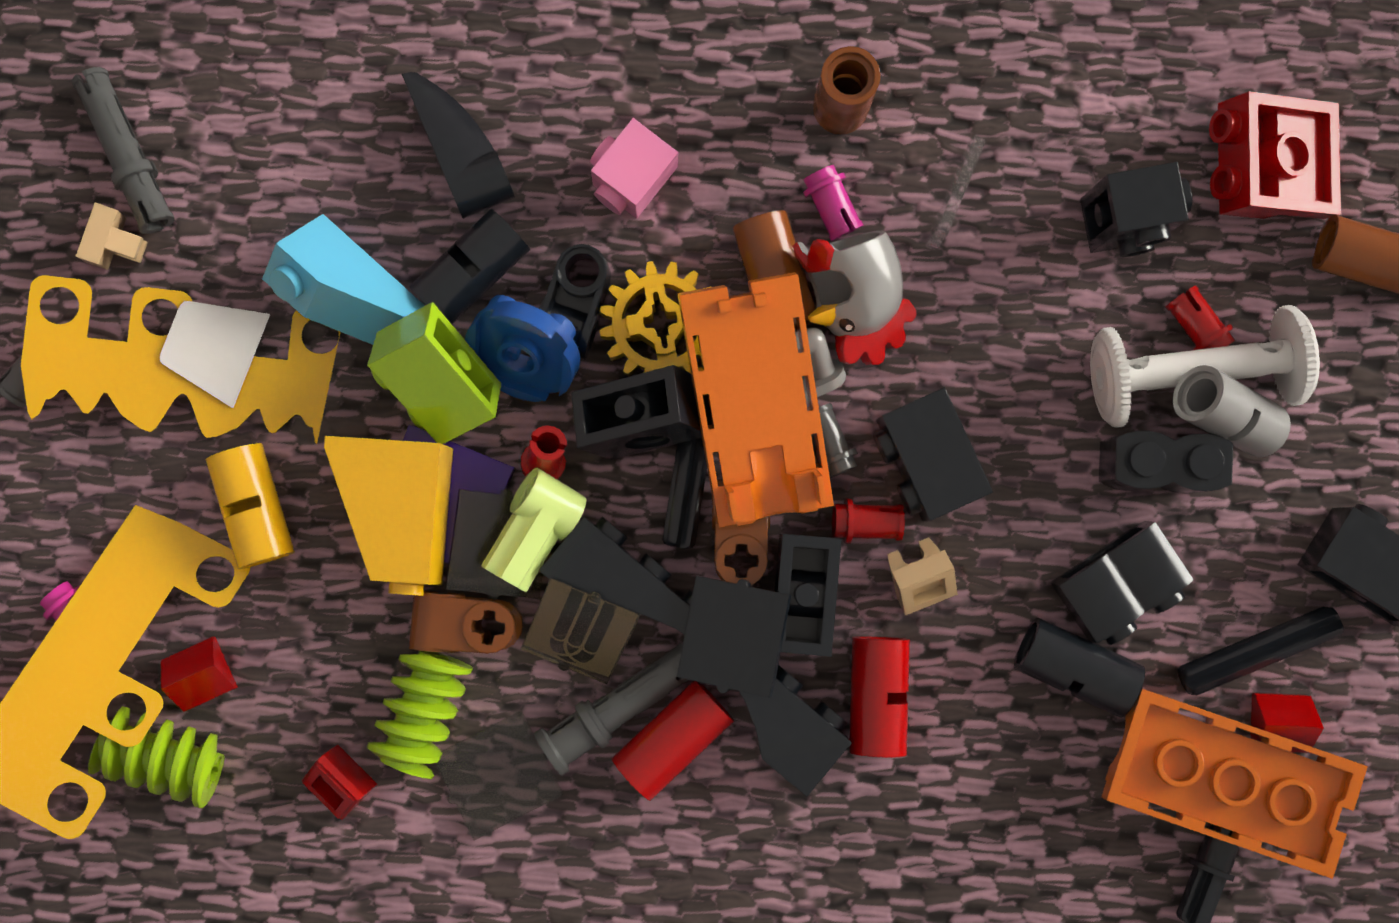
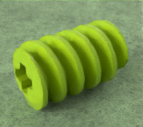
(419, 712)
(160, 761)

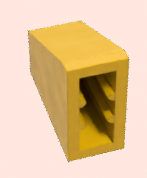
(396, 506)

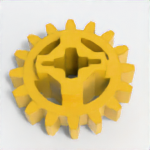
(633, 326)

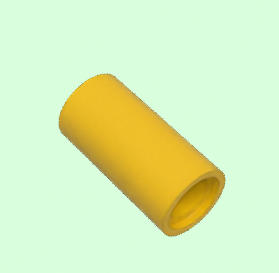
(250, 505)

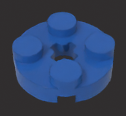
(510, 326)

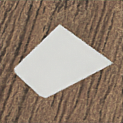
(213, 347)

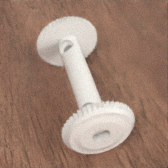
(1289, 356)

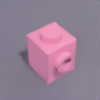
(631, 169)

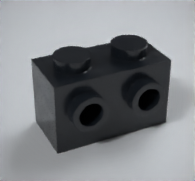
(1136, 209)

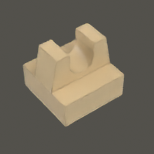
(105, 238)
(924, 580)

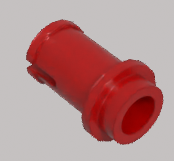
(1200, 320)
(545, 452)
(867, 521)

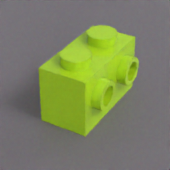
(434, 374)

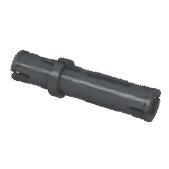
(131, 169)

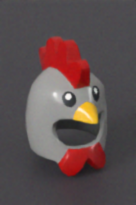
(858, 294)

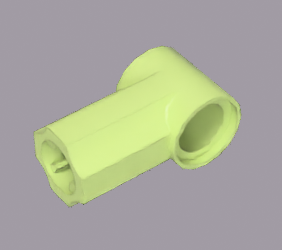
(540, 516)

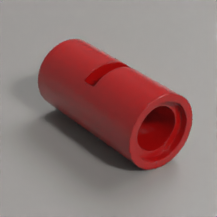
(879, 696)
(672, 740)

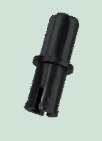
(1207, 878)

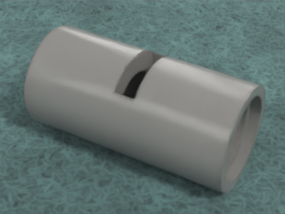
(1231, 411)

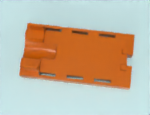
(757, 400)
(1234, 782)

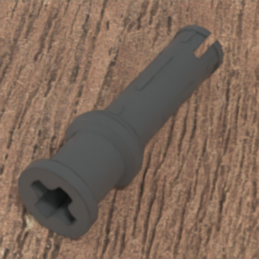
(595, 721)

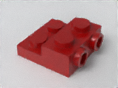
(1276, 157)

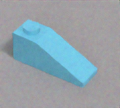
(336, 281)

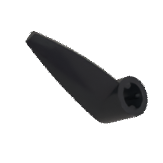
(461, 148)

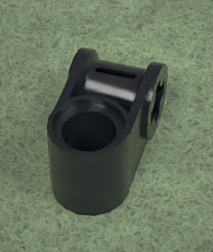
(578, 304)

